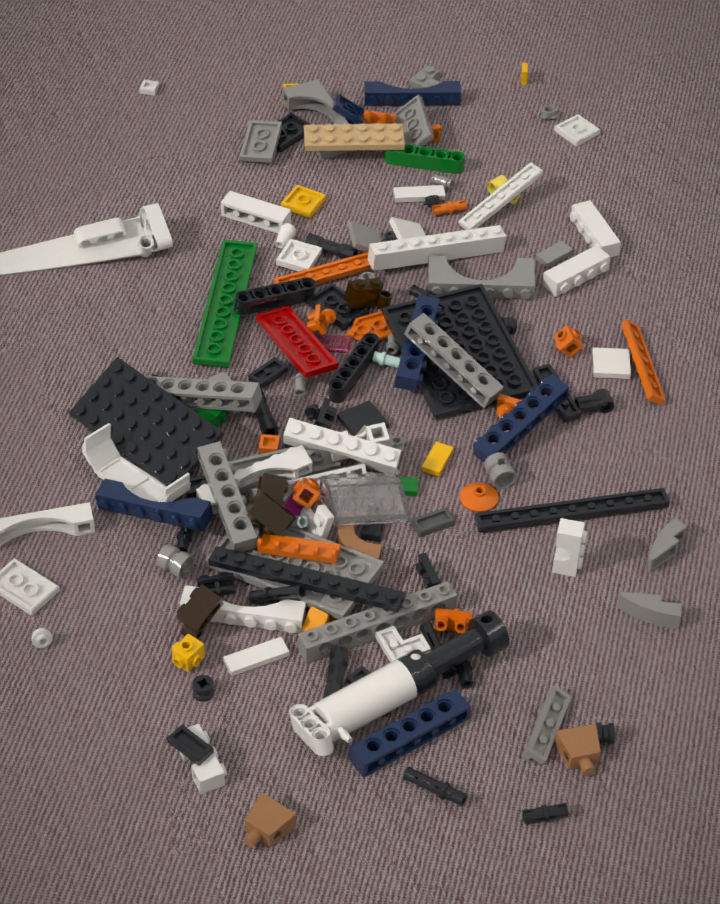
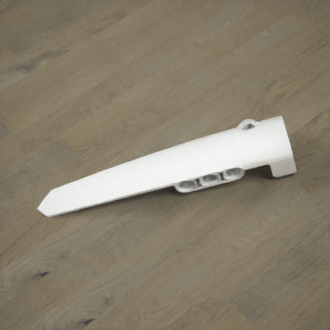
(93, 244)

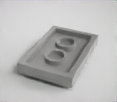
(261, 141)

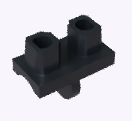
(318, 414)
(219, 584)

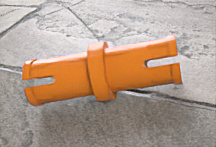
(449, 207)

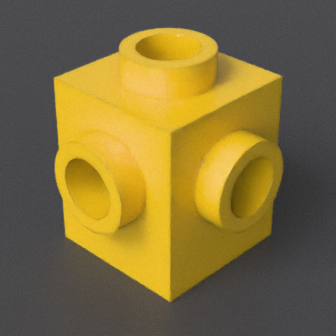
(188, 653)

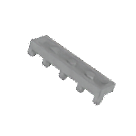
(546, 725)

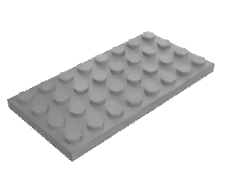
(350, 565)

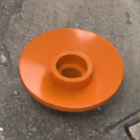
(479, 497)

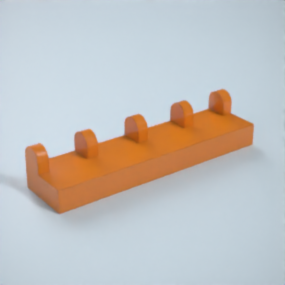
(299, 548)

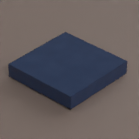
(348, 109)

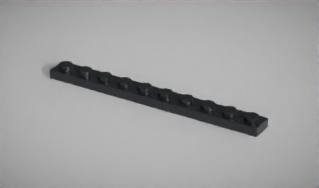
(571, 510)
(311, 579)

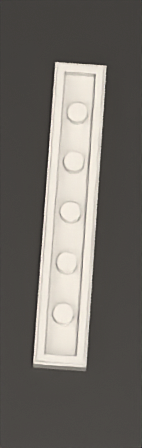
(501, 197)

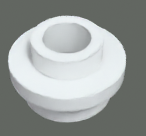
(40, 634)

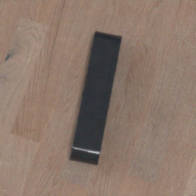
(274, 296)
(353, 368)

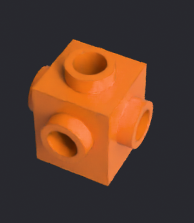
(568, 341)
(306, 498)

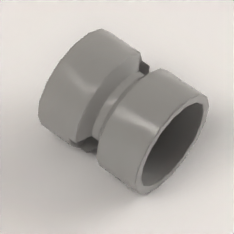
(500, 470)
(175, 561)

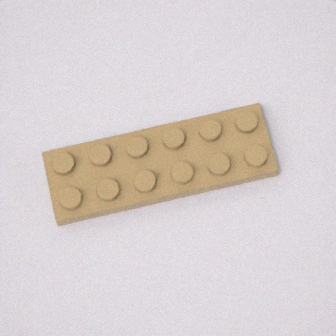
(354, 137)

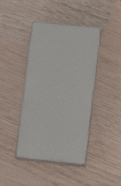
(554, 254)

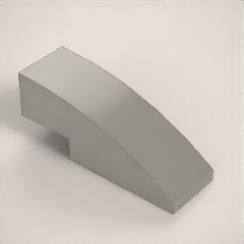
(666, 544)
(650, 609)

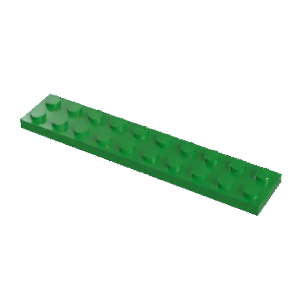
(220, 321)

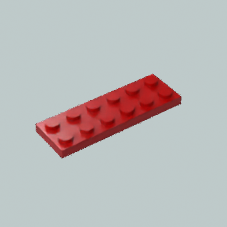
(297, 342)

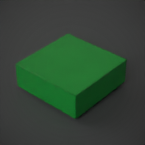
(410, 485)

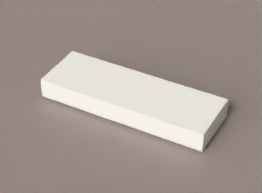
(417, 193)
(256, 656)

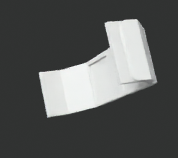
(108, 464)

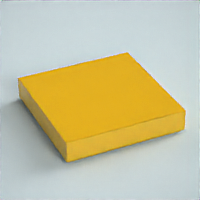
(303, 201)

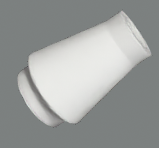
(285, 233)

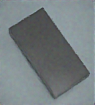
(432, 522)

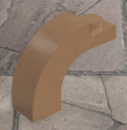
(349, 539)

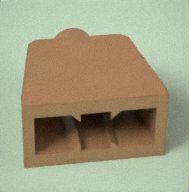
(579, 747)
(268, 822)

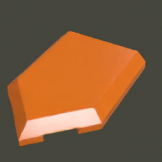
(370, 323)

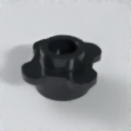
(431, 200)

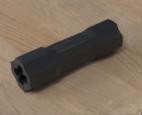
(341, 250)
(266, 422)
(336, 672)

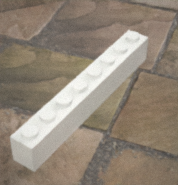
(451, 244)

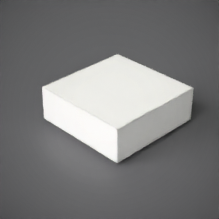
(149, 87)

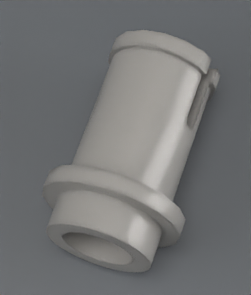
(447, 182)
(391, 346)
(300, 385)

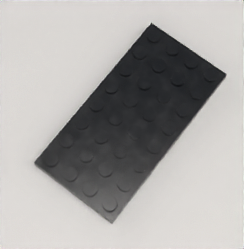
(145, 422)

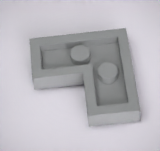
(425, 77)

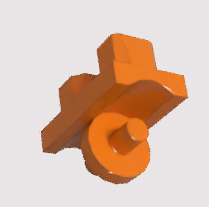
(319, 319)
(452, 620)

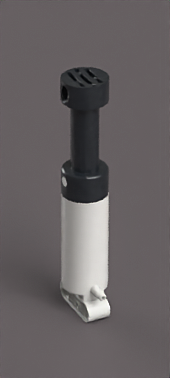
(393, 685)

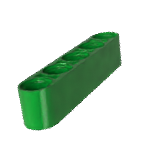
(427, 159)

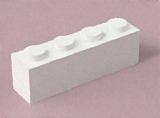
(254, 212)
(594, 228)
(576, 271)

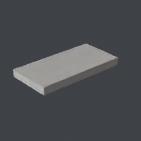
(415, 122)

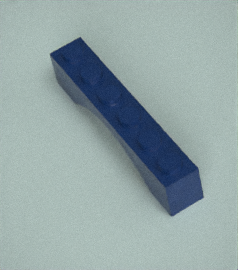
(381, 94)
(186, 513)

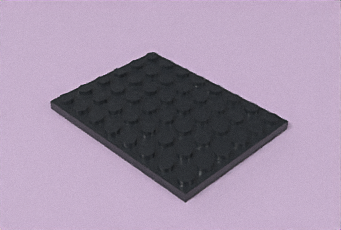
(478, 329)

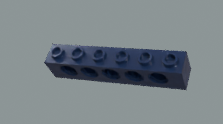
(412, 358)
(518, 429)
(409, 732)

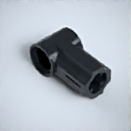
(600, 400)

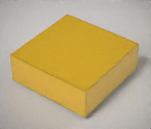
(524, 73)

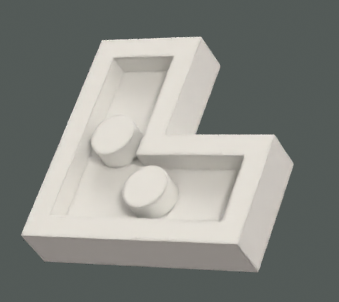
(320, 522)
(396, 647)

